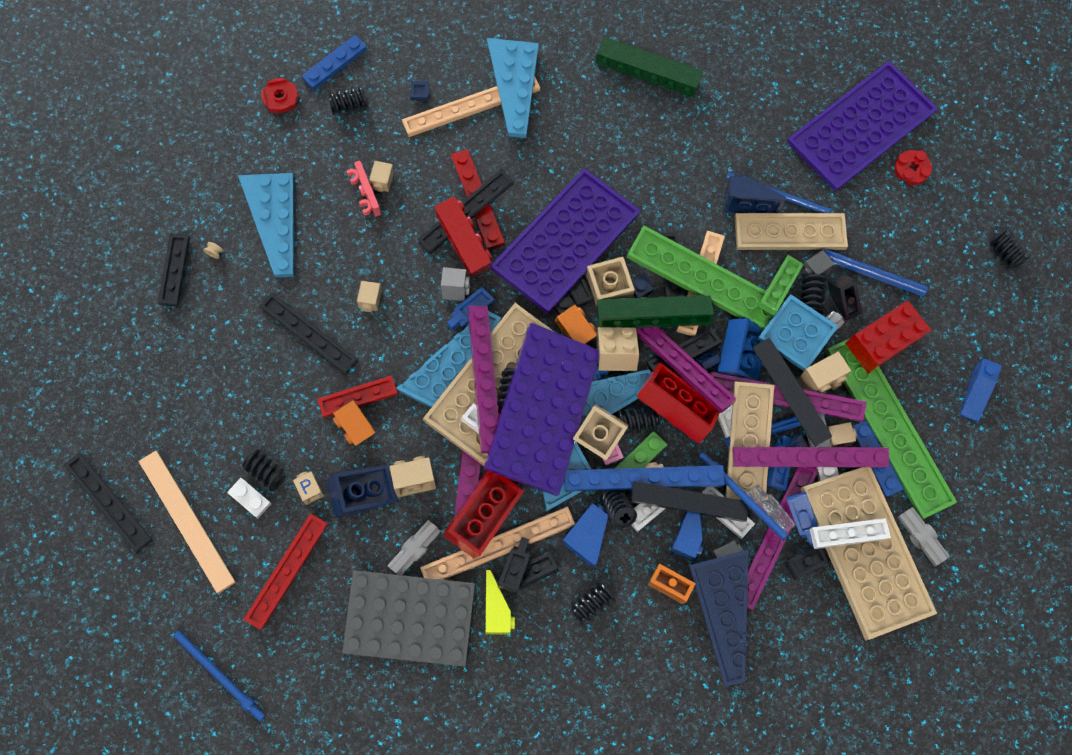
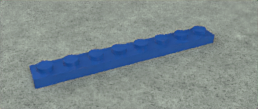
(664, 476)

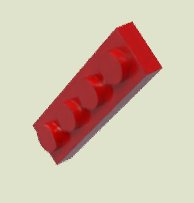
(361, 394)

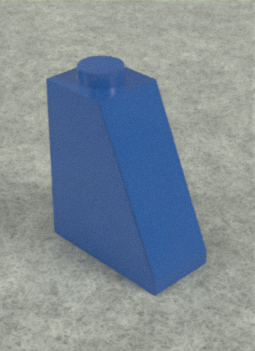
(587, 534)

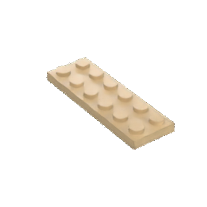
(791, 231)
(749, 428)

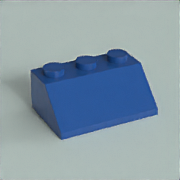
(737, 352)

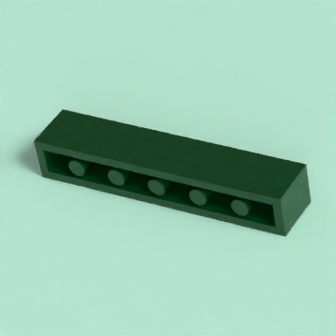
(648, 67)
(655, 312)

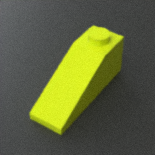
(497, 611)

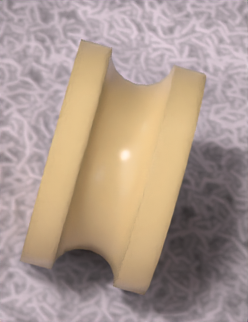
(213, 250)

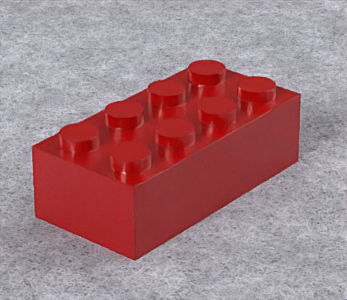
(462, 237)
(887, 336)
(678, 403)
(483, 513)

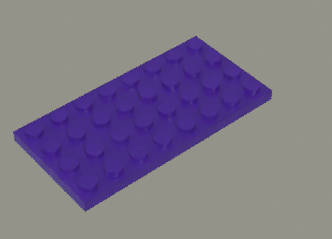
(861, 125)
(565, 240)
(542, 410)

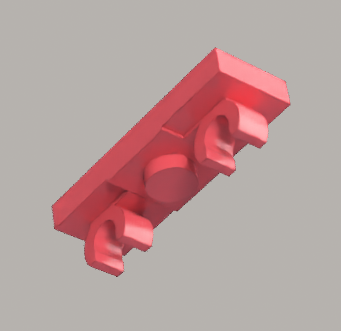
(365, 189)

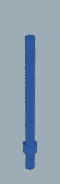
(796, 200)
(747, 499)
(247, 704)

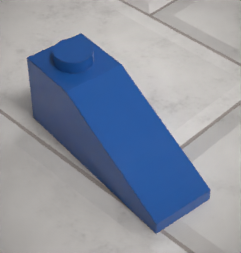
(980, 389)
(689, 537)

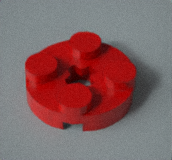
(283, 104)
(915, 158)

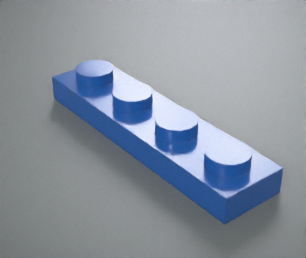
(334, 62)
(885, 476)

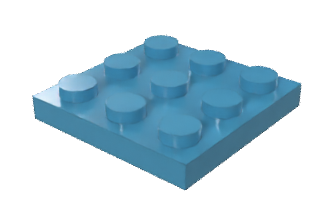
(798, 332)

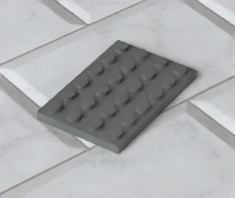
(409, 618)

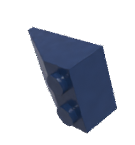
(750, 196)
(361, 490)

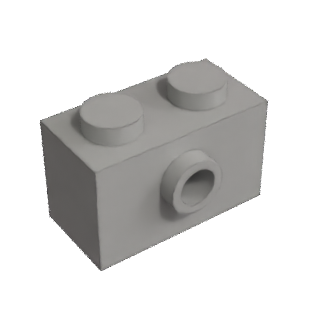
(455, 284)

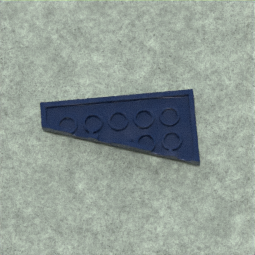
(724, 600)

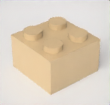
(610, 280)
(617, 349)
(825, 374)
(600, 432)
(412, 476)

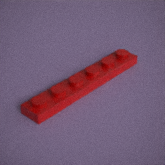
(470, 182)
(285, 572)

